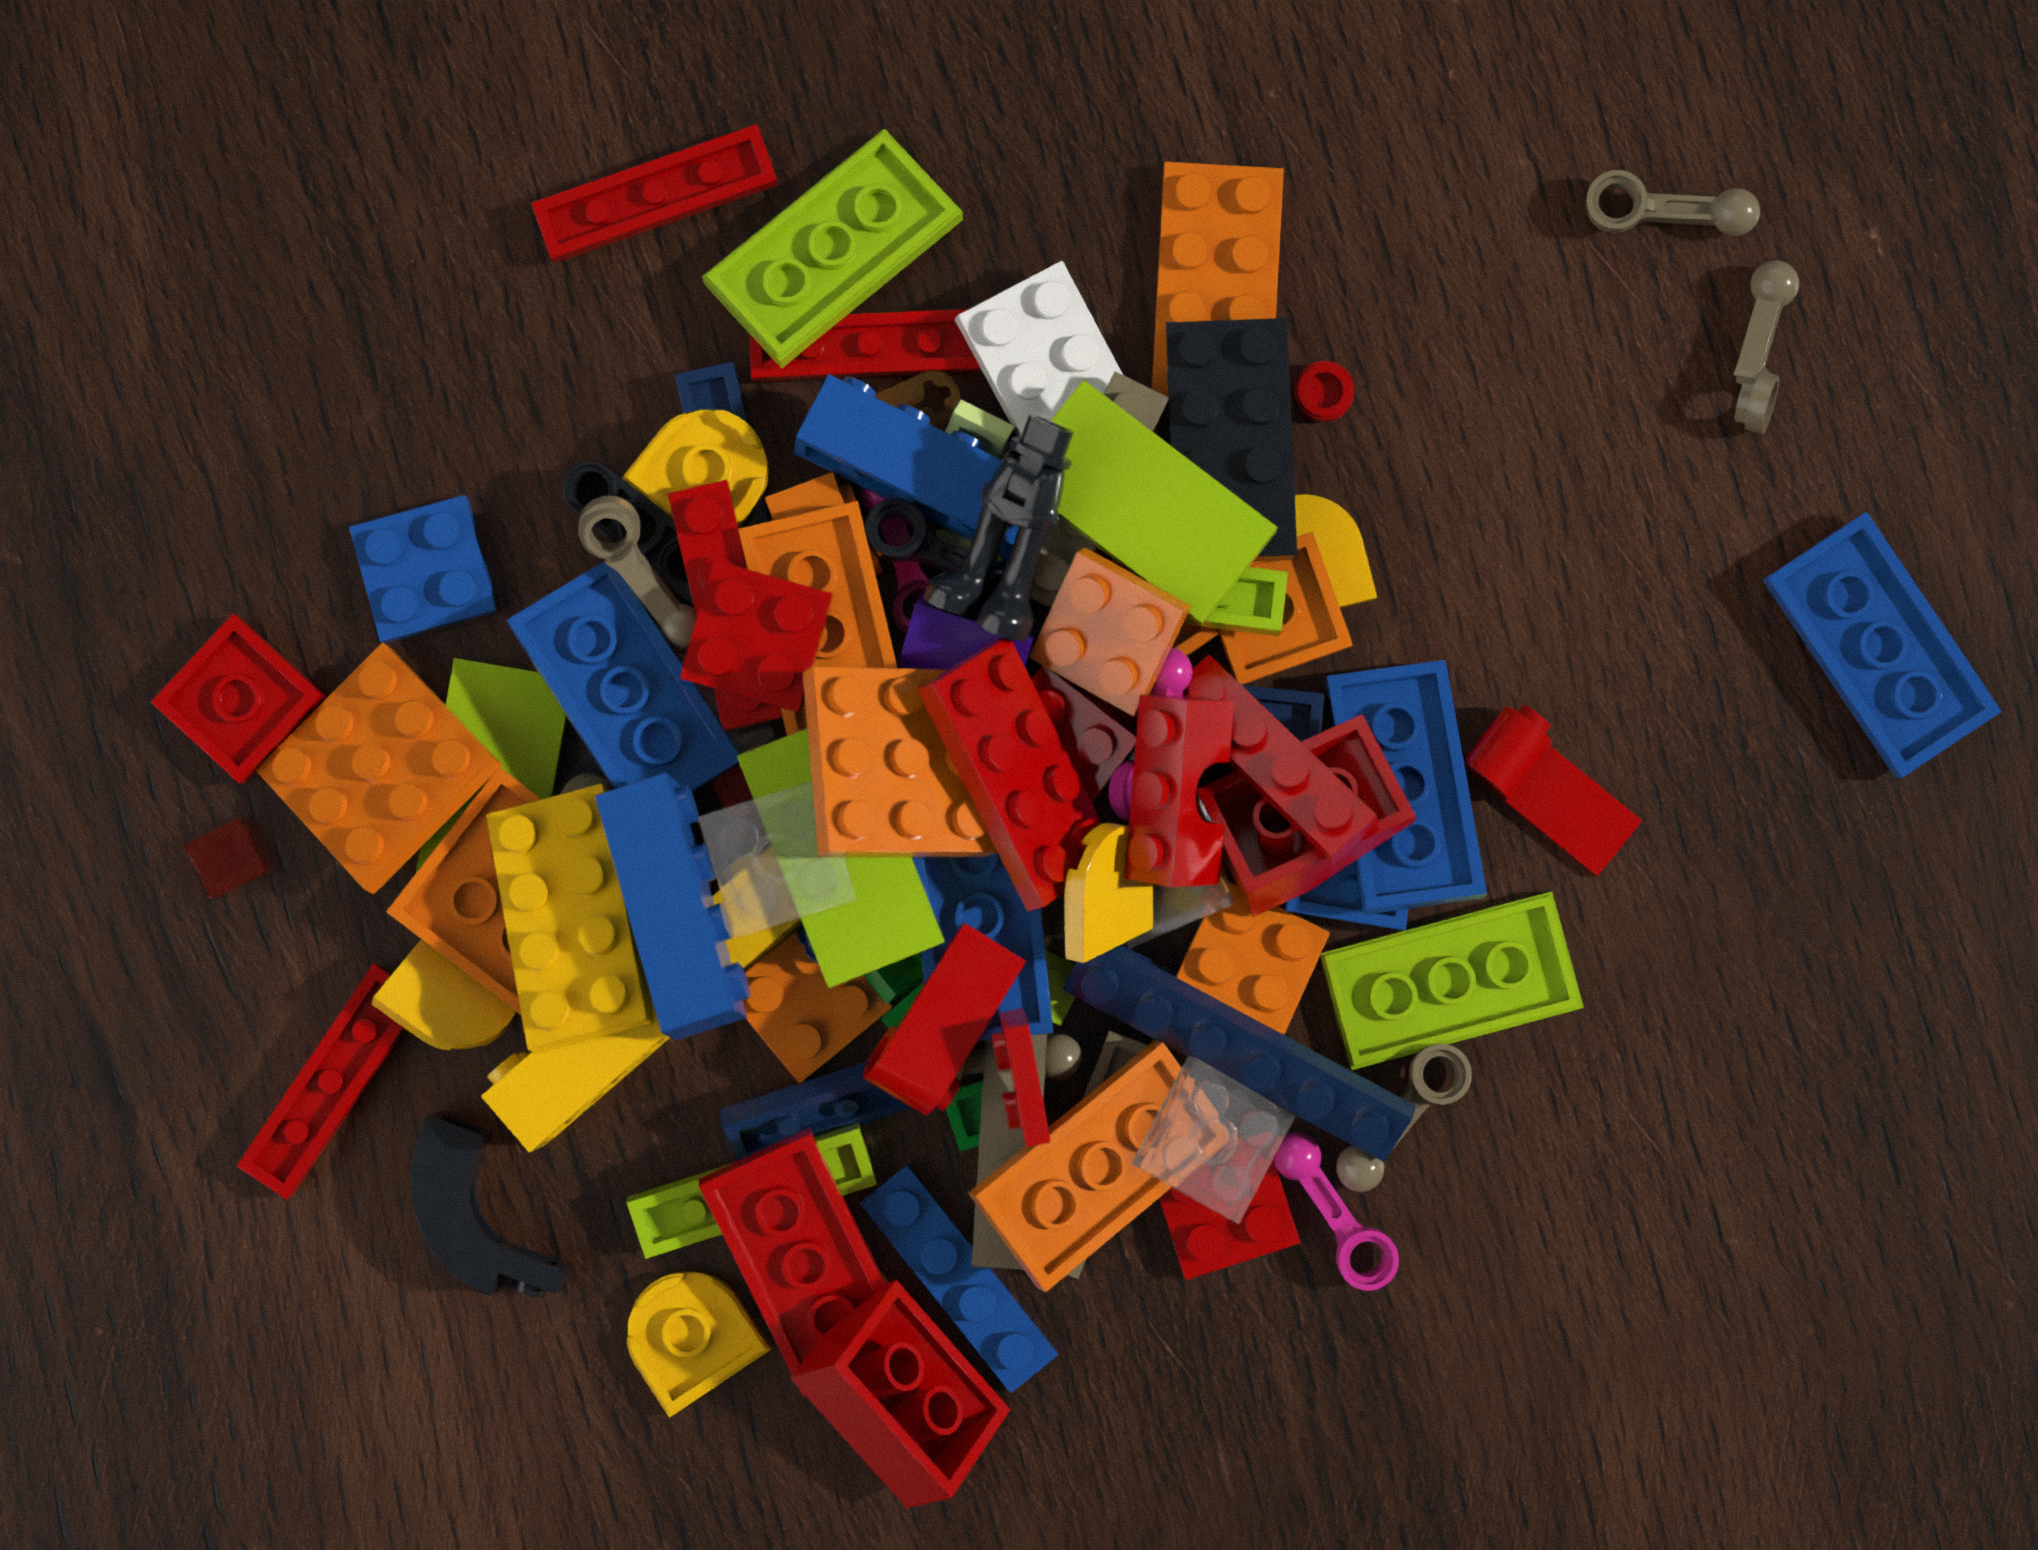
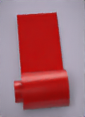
(1548, 790)
(944, 1022)

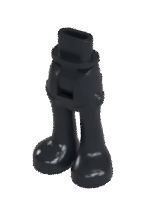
(1020, 493)

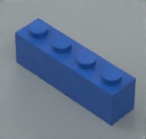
(899, 455)
(672, 906)

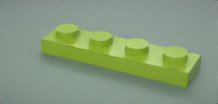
(680, 1216)

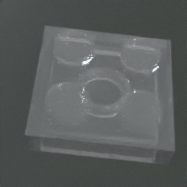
(771, 862)
(1213, 1139)

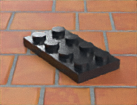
(1235, 414)

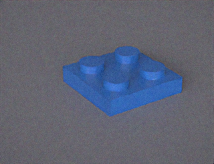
(424, 569)

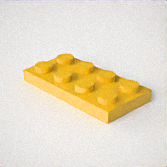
(566, 922)

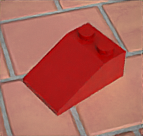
(1268, 853)

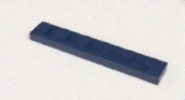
(1242, 1050)

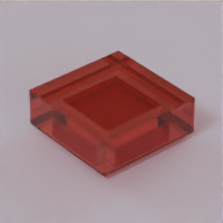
(226, 858)

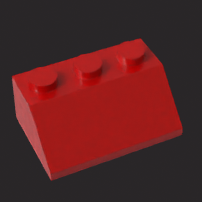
(902, 1396)

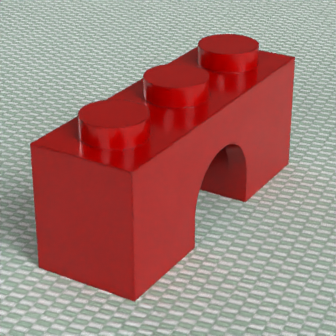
(1172, 749)

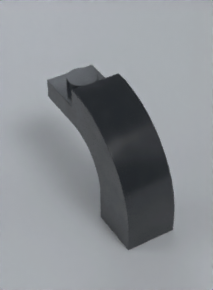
(452, 1221)

